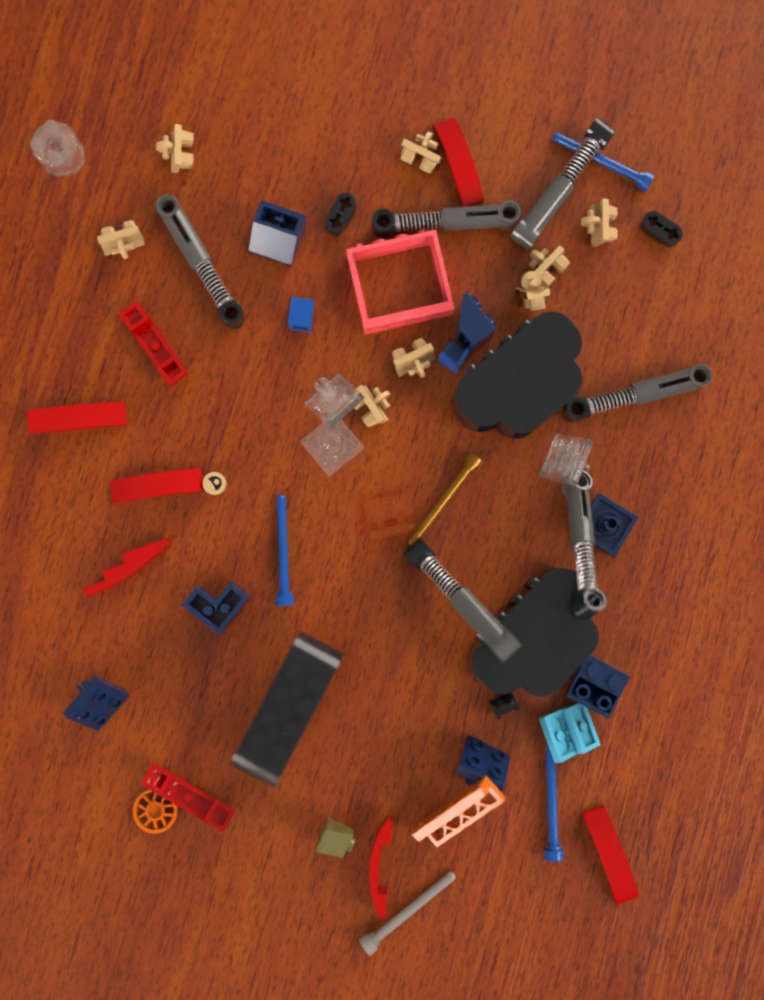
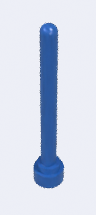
(641, 179)
(284, 596)
(553, 851)

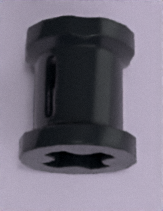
(505, 709)

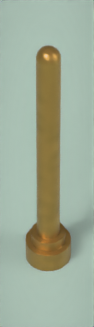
(471, 463)

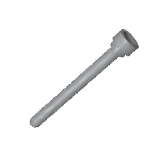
(371, 941)

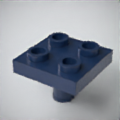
(610, 524)
(96, 703)
(483, 760)

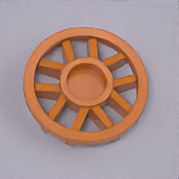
(154, 811)

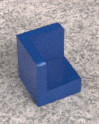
(301, 314)
(453, 357)

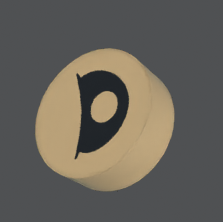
(214, 483)

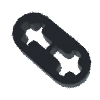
(345, 216)
(661, 229)

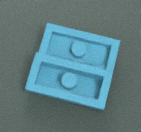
(569, 732)

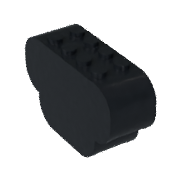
(522, 379)
(550, 635)
(287, 709)

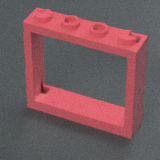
(401, 243)

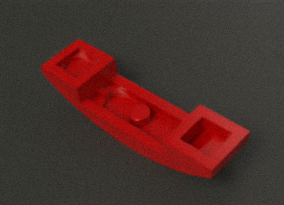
(459, 161)
(153, 343)
(156, 485)
(188, 797)
(611, 854)
(379, 894)

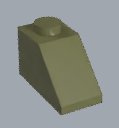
(335, 839)

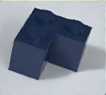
(220, 611)

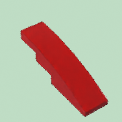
(76, 417)
(133, 563)

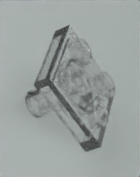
(333, 399)
(332, 446)
(566, 459)

